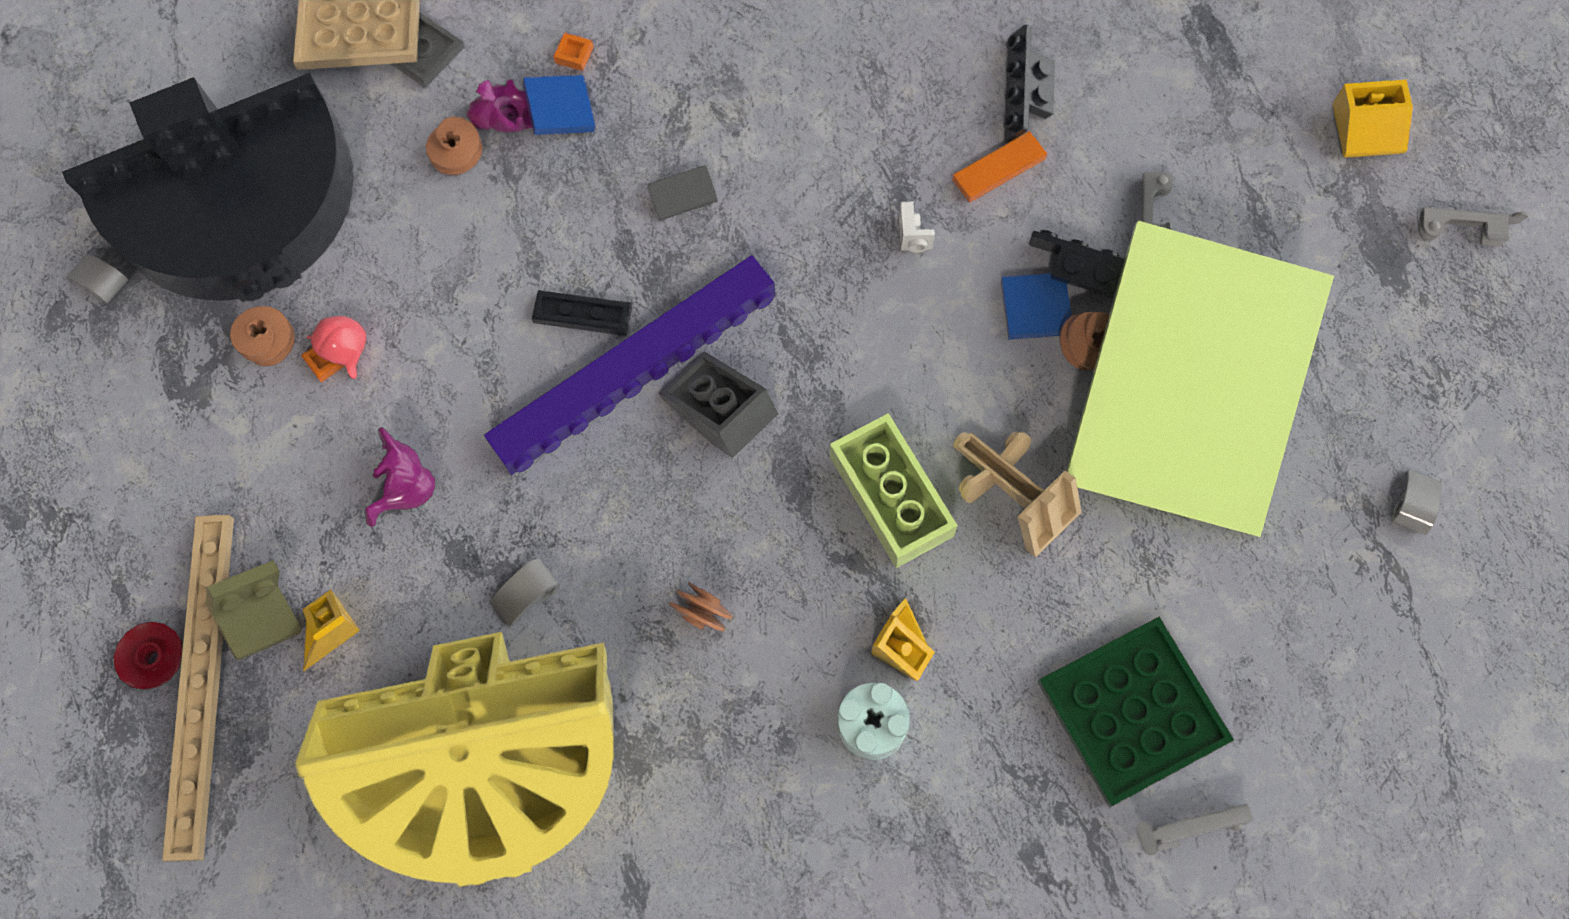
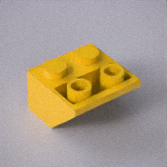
(1373, 118)

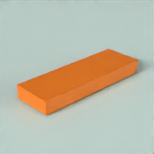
(999, 166)

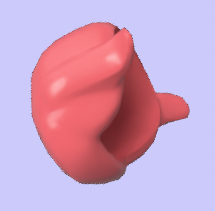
(339, 341)

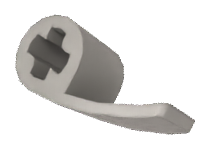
(98, 278)
(1419, 503)
(527, 586)

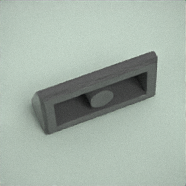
(682, 192)

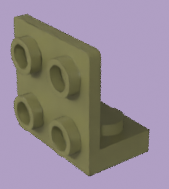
(252, 611)

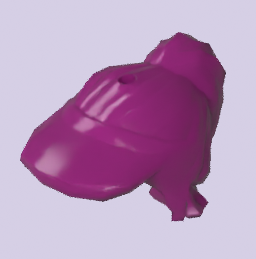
(496, 104)
(406, 480)

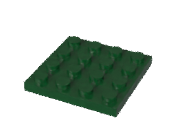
(1135, 711)

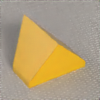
(326, 627)
(903, 643)

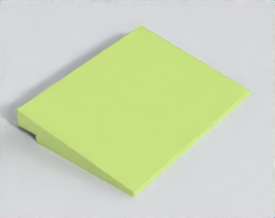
(1198, 378)

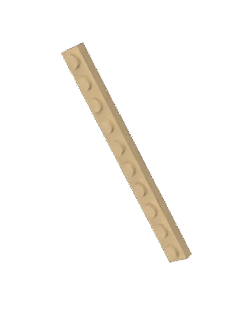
(197, 696)

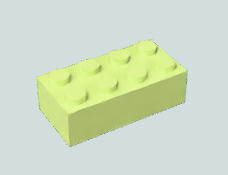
(892, 490)

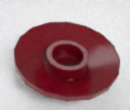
(134, 655)

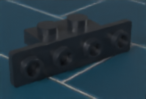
(1027, 84)
(1079, 264)

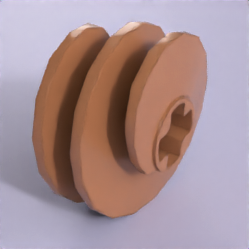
(454, 146)
(263, 335)
(1082, 338)
(701, 609)

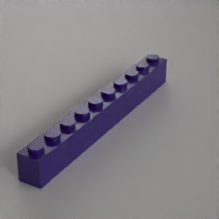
(631, 365)

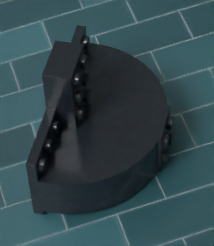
(224, 194)

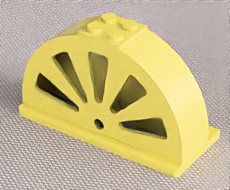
(467, 767)

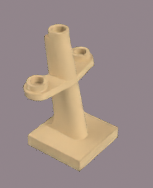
(1045, 511)

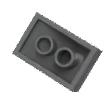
(720, 403)

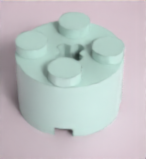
(880, 702)

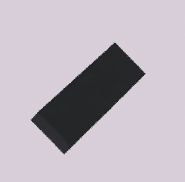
(582, 312)

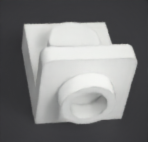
(909, 228)

